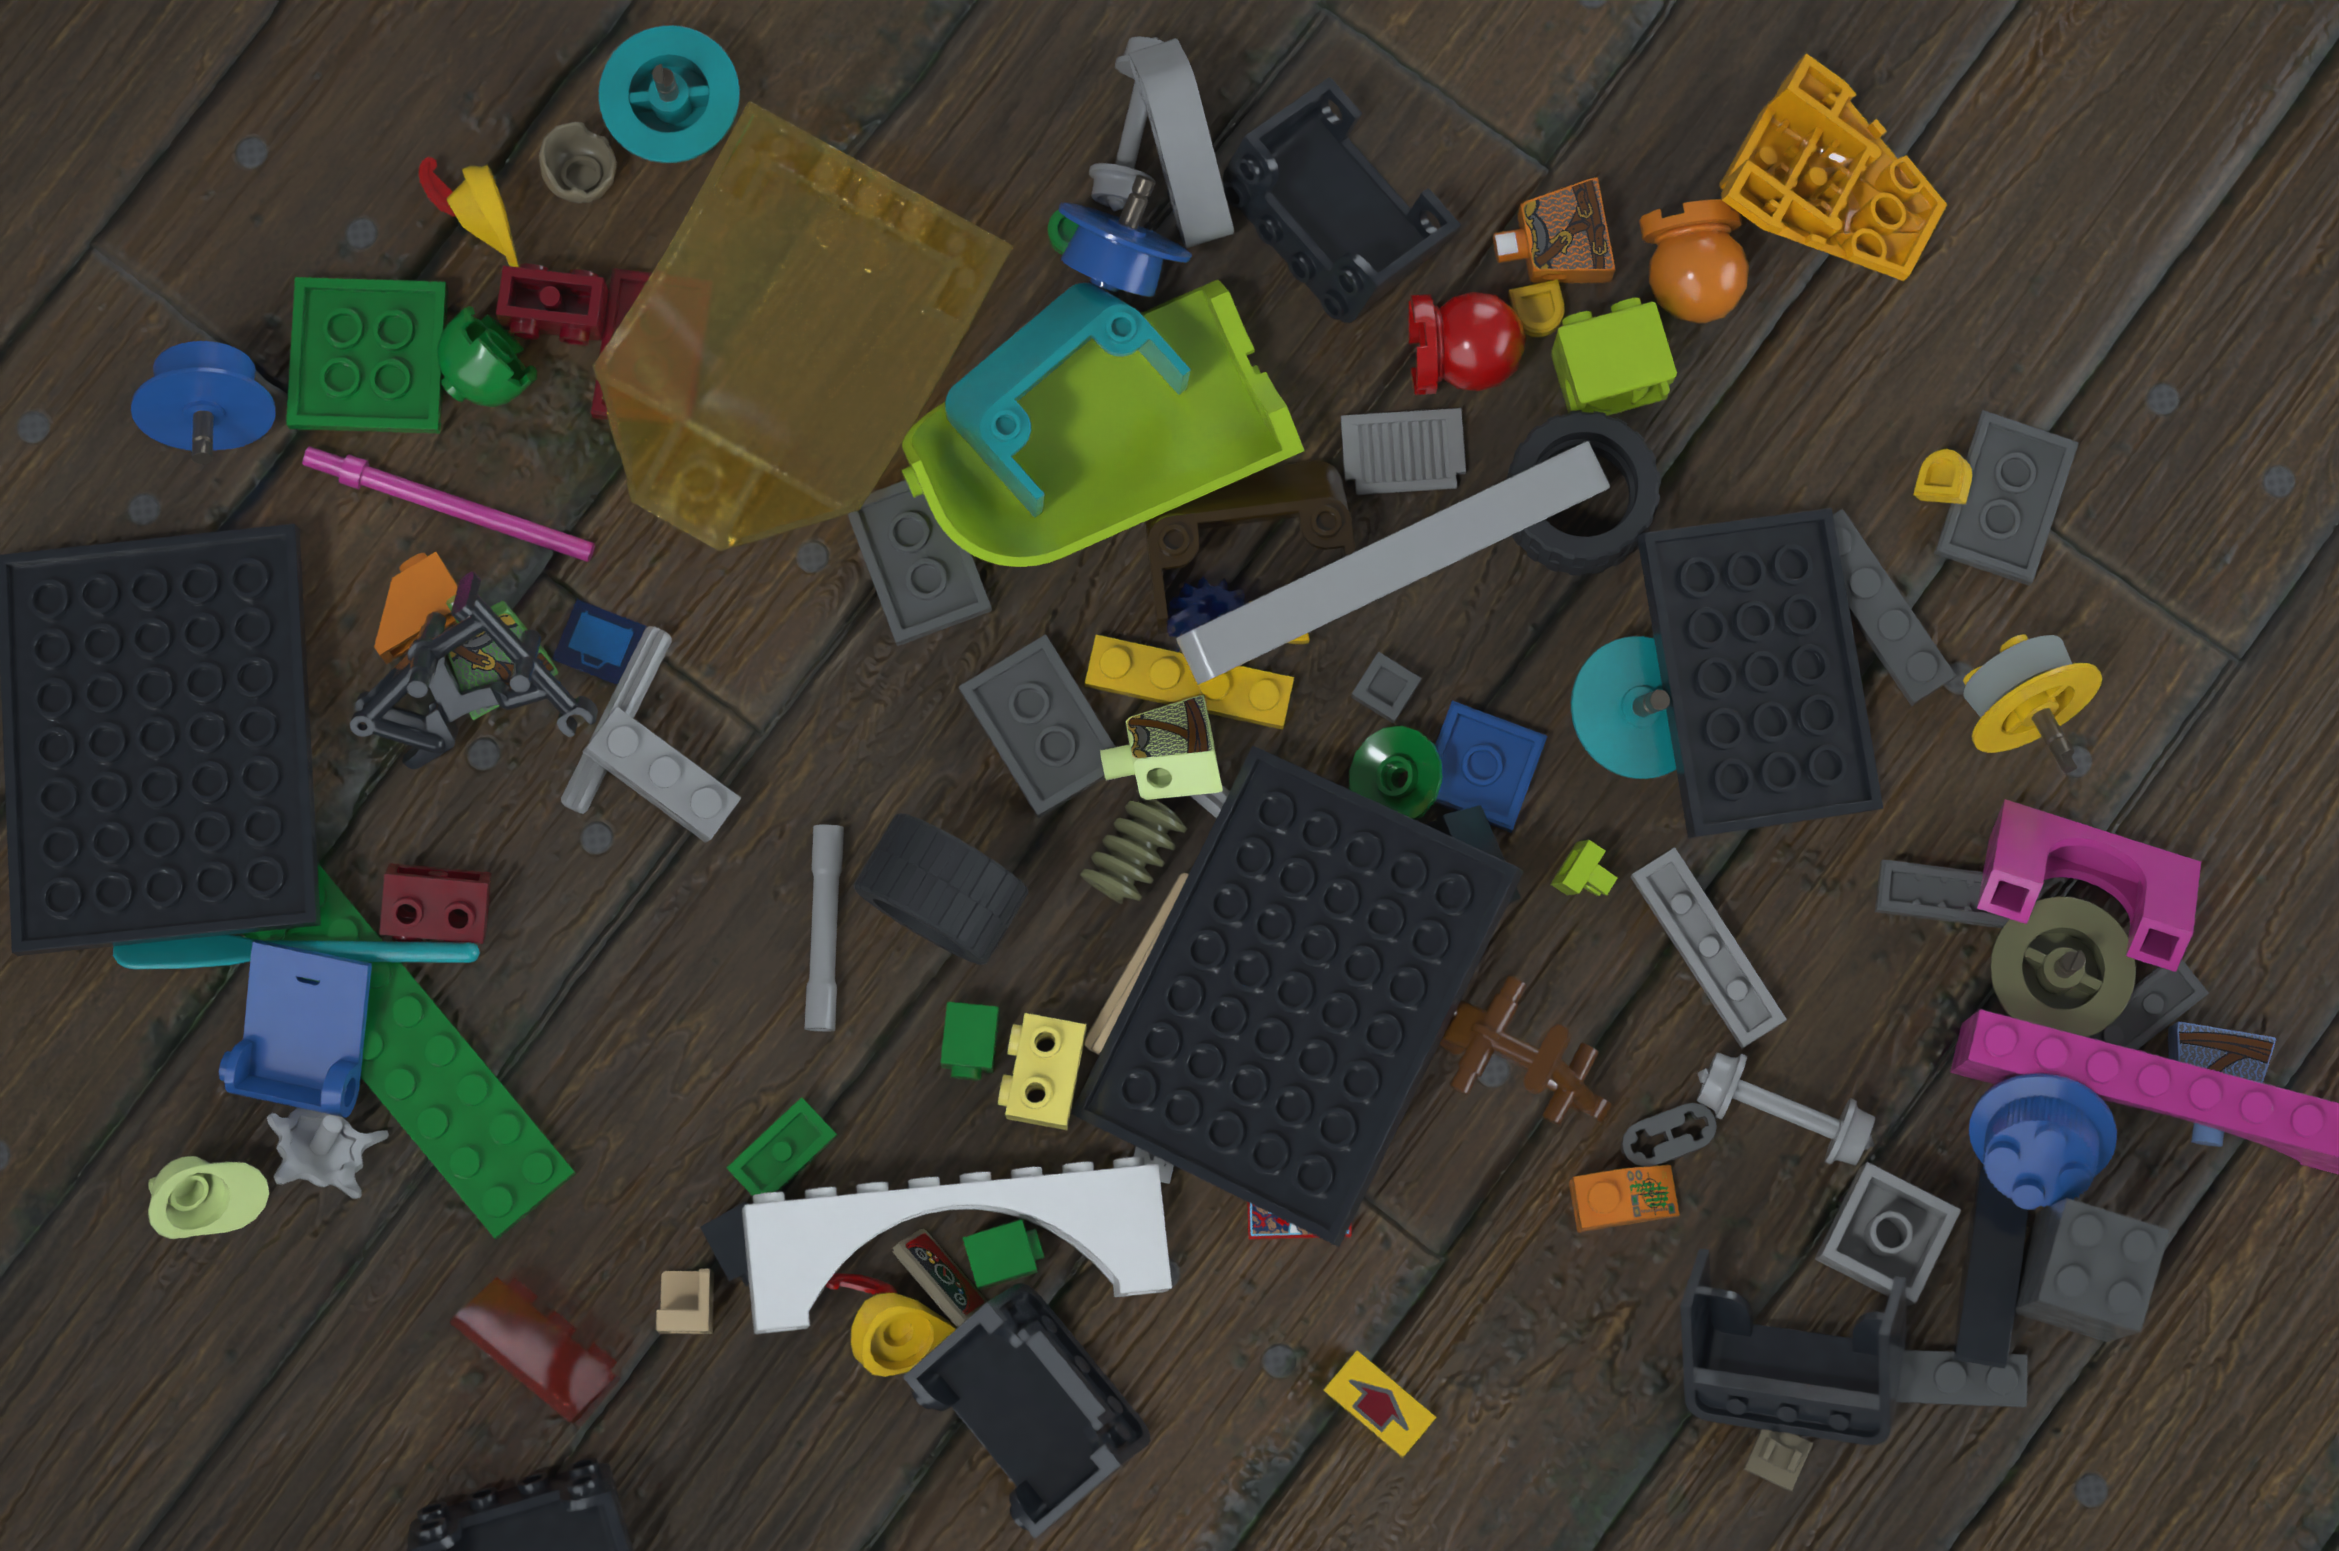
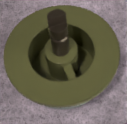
(2064, 967)

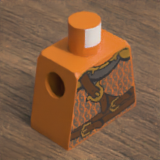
(1561, 237)

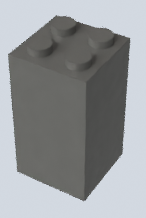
(2089, 1270)

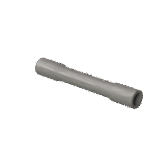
(826, 869)

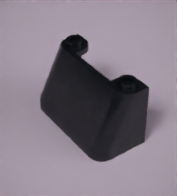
(1032, 1404)

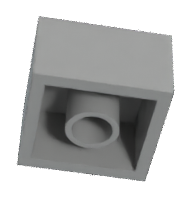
(1887, 1232)

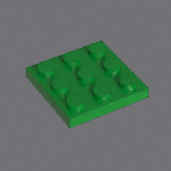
(366, 355)

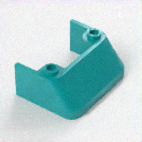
(986, 399)

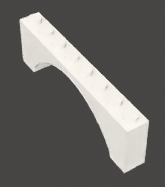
(1104, 1214)

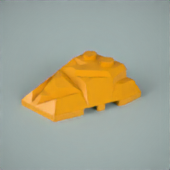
(1830, 179)

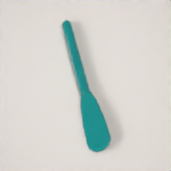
(236, 949)

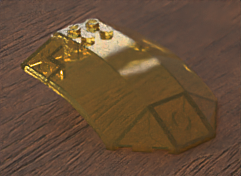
(787, 337)

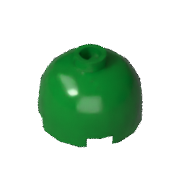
(481, 361)

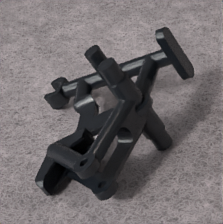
(426, 668)

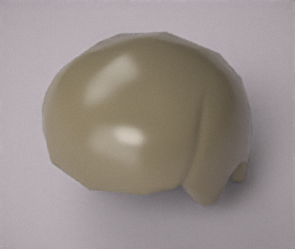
(577, 163)

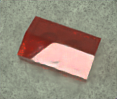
(538, 1349)

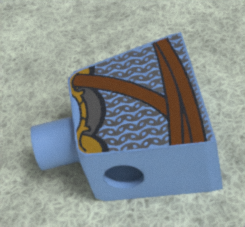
(2221, 1051)

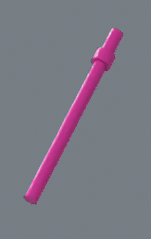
(357, 473)

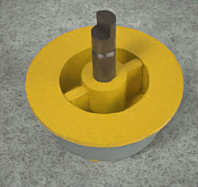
(2029, 695)

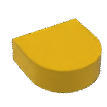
(1538, 307)
(1944, 478)

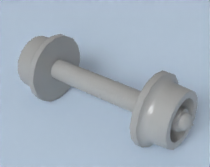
(1115, 181)
(1848, 1134)

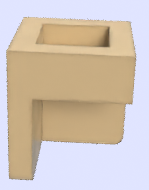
(686, 1302)

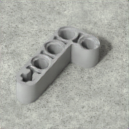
(1182, 142)

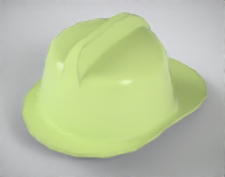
(205, 1197)

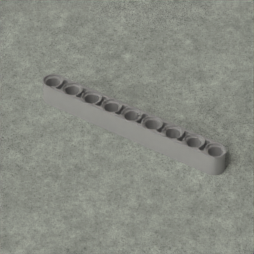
(1393, 562)

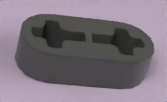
(1663, 1124)

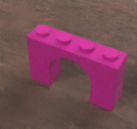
(2149, 882)

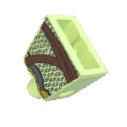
(1168, 752)

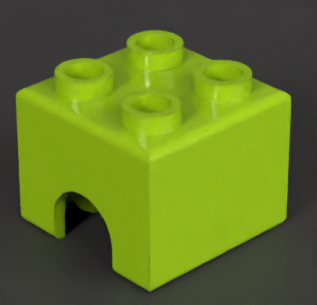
(1613, 359)

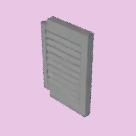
(1403, 450)

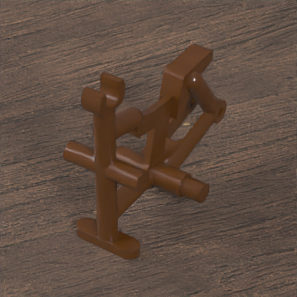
(1483, 1033)

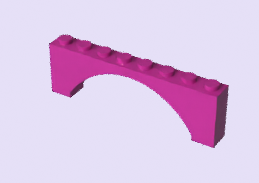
(2290, 1122)

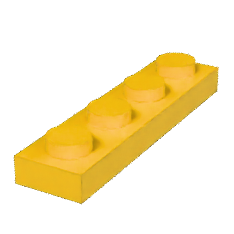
(1167, 679)

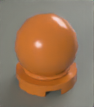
(1697, 264)

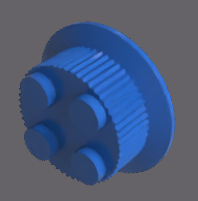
(2042, 1138)

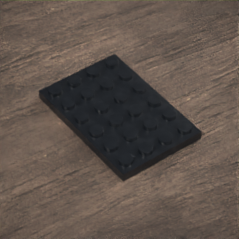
(1759, 672)

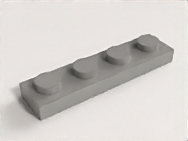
(1708, 948)

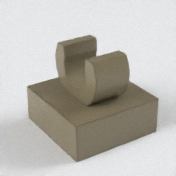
(1778, 1457)

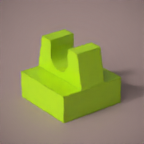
(1583, 871)

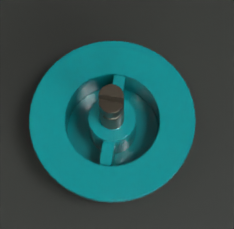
(669, 94)

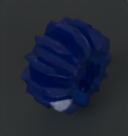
(1201, 606)

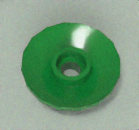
(1382, 761)

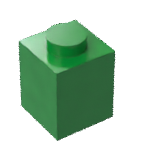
(970, 1040)
(1003, 1254)

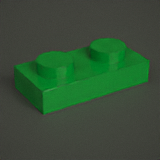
(782, 1150)

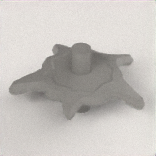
(321, 1149)

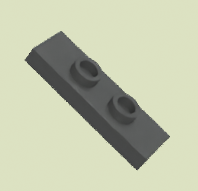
(1932, 894)

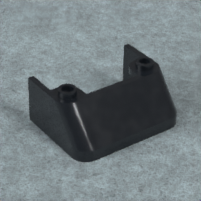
(1789, 1376)

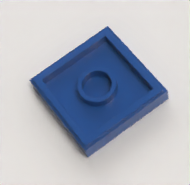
(1486, 764)

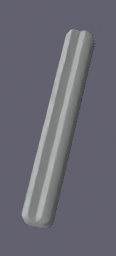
(628, 698)

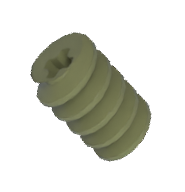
(1133, 850)

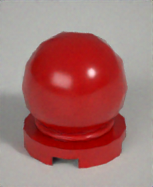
(1467, 342)

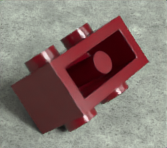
(552, 303)
(435, 899)

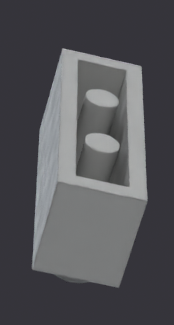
(661, 774)

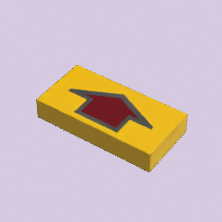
(1379, 1404)

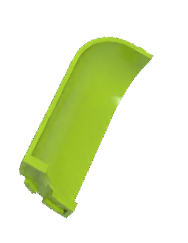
(1112, 440)

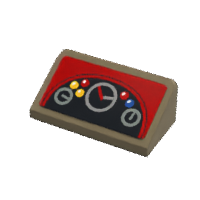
(939, 1276)

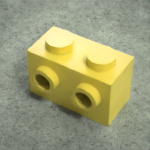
(1049, 1071)

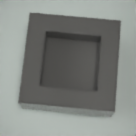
(1386, 687)

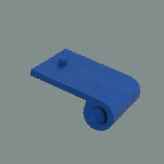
(301, 1034)

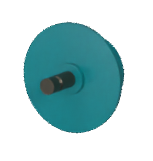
(1622, 709)

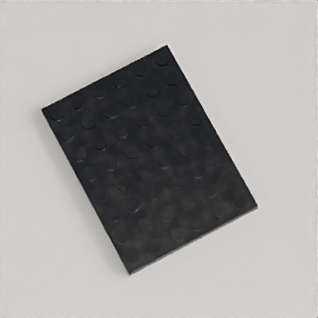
(157, 740)
(1297, 994)

